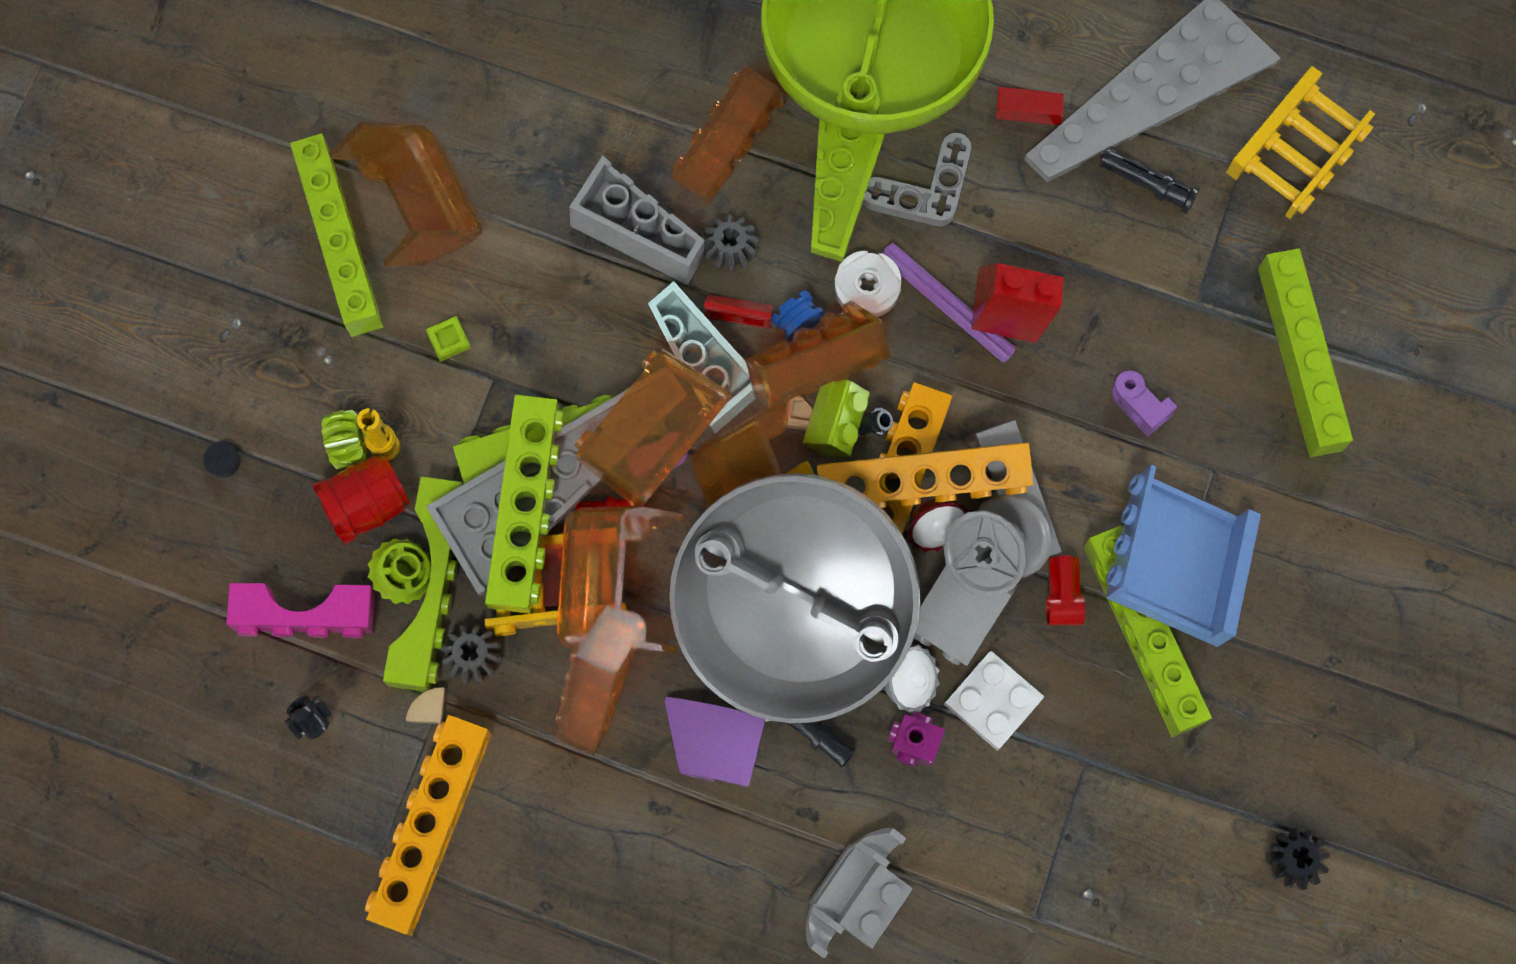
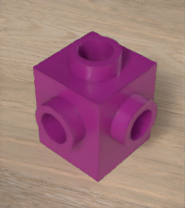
(922, 728)

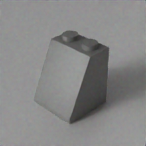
(957, 618)

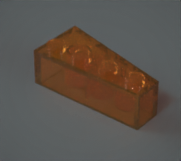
(818, 356)

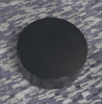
(221, 460)

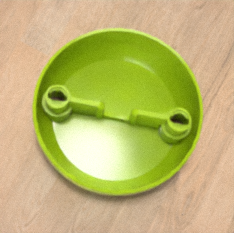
(877, 60)

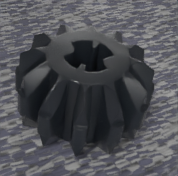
(1309, 854)

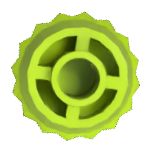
(400, 571)

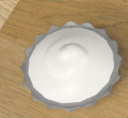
(914, 681)

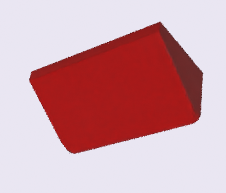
(1029, 106)
(738, 311)

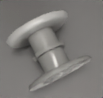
(997, 545)

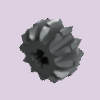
(731, 231)
(458, 658)

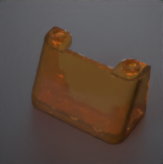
(651, 427)

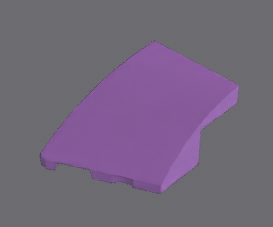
(714, 740)

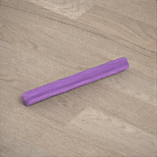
(947, 302)

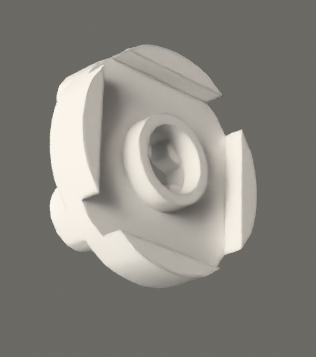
(868, 266)

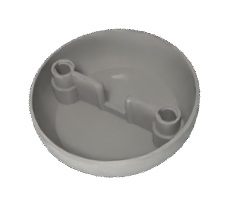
(798, 591)

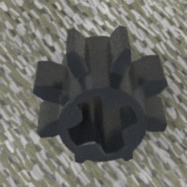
(308, 717)

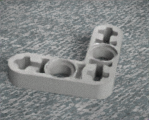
(927, 198)

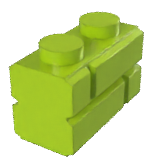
(836, 418)

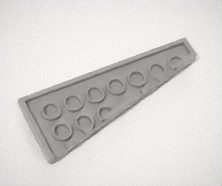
(1181, 69)
(471, 511)

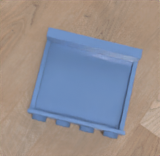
(1182, 560)

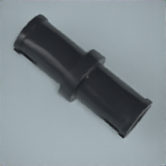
(824, 739)

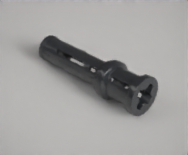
(1163, 186)

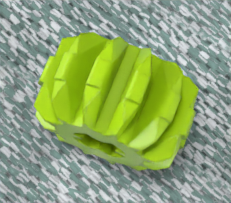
(343, 439)

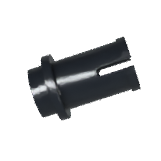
(876, 422)

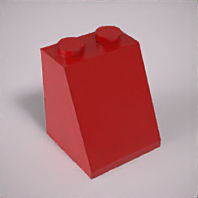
(1015, 301)

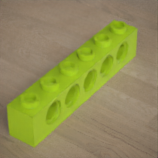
(336, 235)
(527, 415)
(1153, 649)

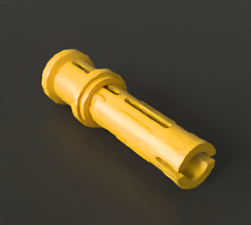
(376, 435)

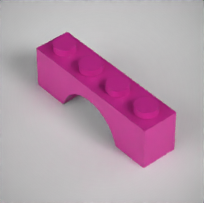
(345, 611)

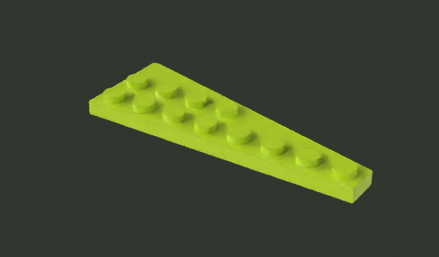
(841, 182)

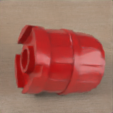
(361, 497)

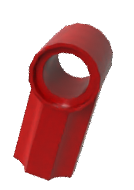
(1065, 602)

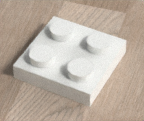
(994, 700)

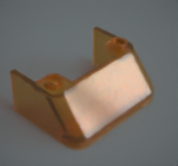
(421, 185)
(595, 568)

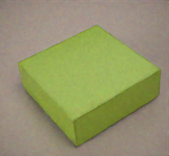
(448, 338)

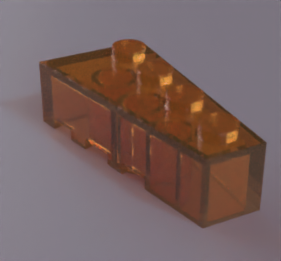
(727, 134)
(597, 679)

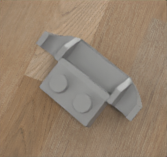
(857, 893)

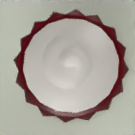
(931, 522)

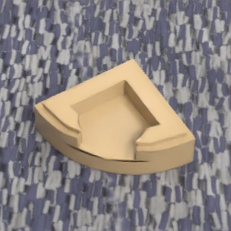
(798, 413)
(428, 707)

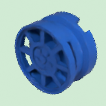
(797, 314)

